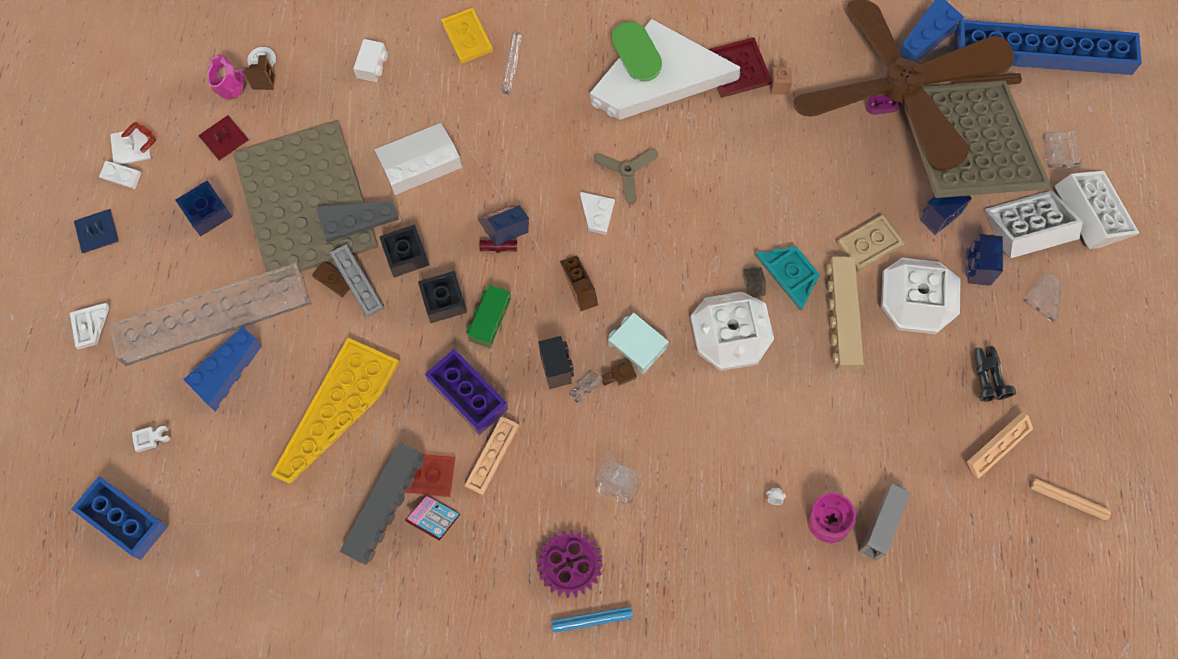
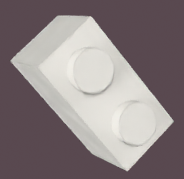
(370, 60)

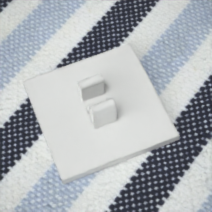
(127, 149)

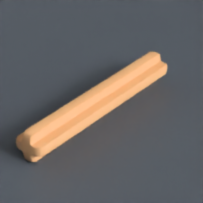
(1070, 499)

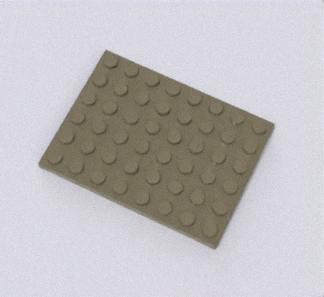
(998, 143)
(286, 184)

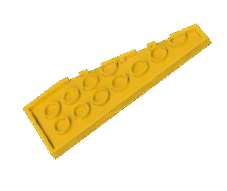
(345, 394)

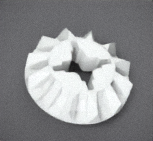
(254, 55)

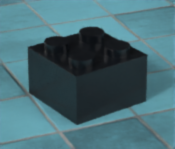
(404, 251)
(442, 297)
(555, 362)

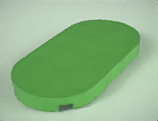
(636, 51)

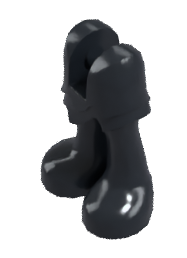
(991, 363)

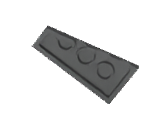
(354, 218)

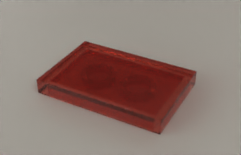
(434, 477)

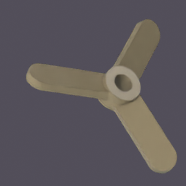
(628, 177)

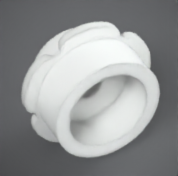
(775, 496)

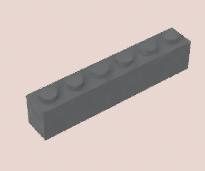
(382, 504)

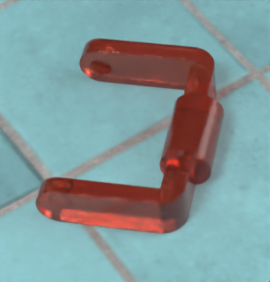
(143, 130)

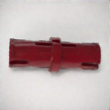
(488, 245)

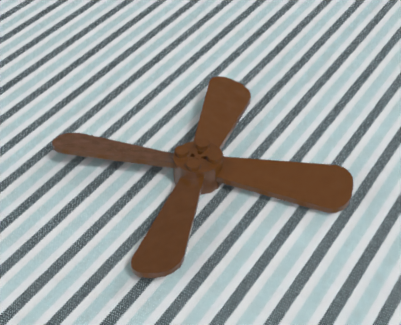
(904, 84)

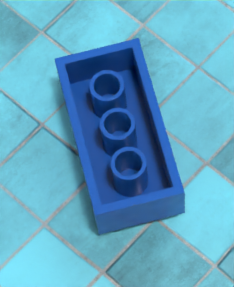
(119, 518)

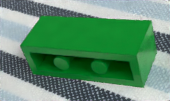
(488, 316)

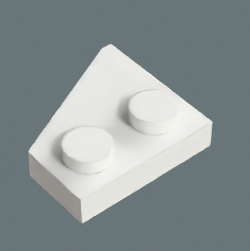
(597, 212)
(88, 325)

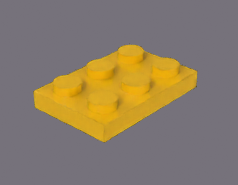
(467, 35)

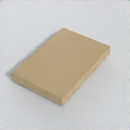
(870, 242)

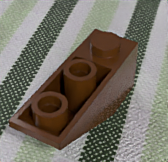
(579, 283)

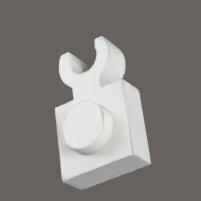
(147, 438)

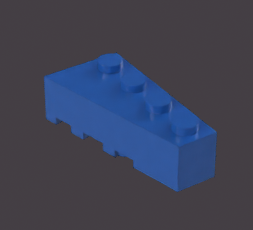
(931, 30)
(223, 367)

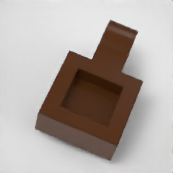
(621, 373)

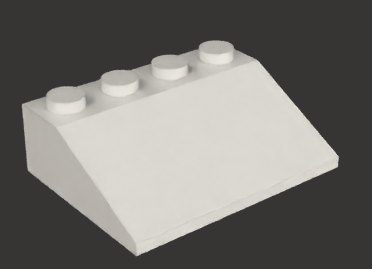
(418, 158)
(1098, 206)
(1033, 223)

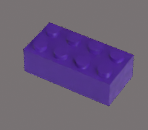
(466, 391)

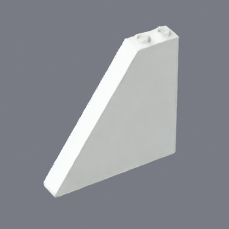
(684, 72)

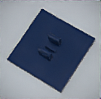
(96, 231)

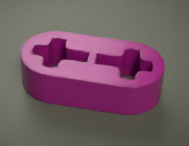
(882, 104)

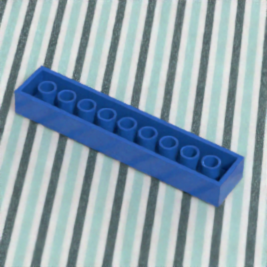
(1059, 46)

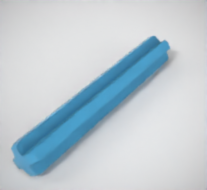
(592, 619)

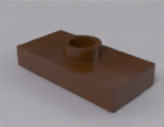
(331, 279)

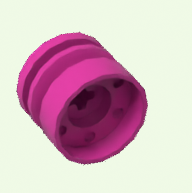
(835, 507)

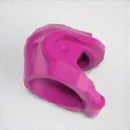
(232, 83)

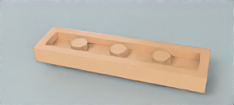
(1000, 445)
(492, 456)

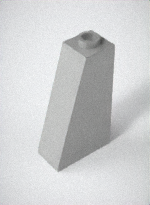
(885, 522)

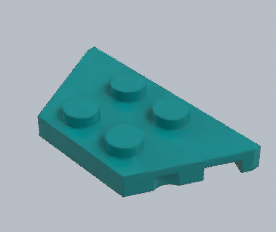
(791, 272)

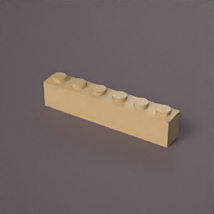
(845, 314)

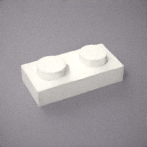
(120, 175)

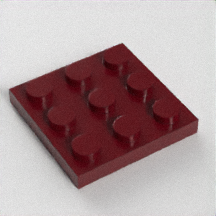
(751, 63)

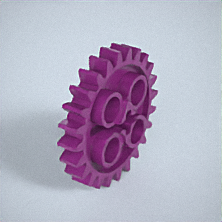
(578, 580)

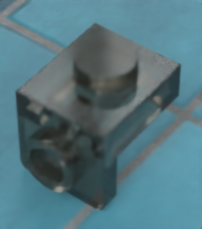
(754, 281)

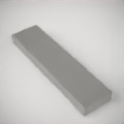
(356, 280)

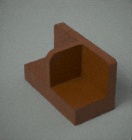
(260, 75)

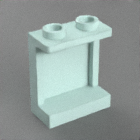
(638, 342)

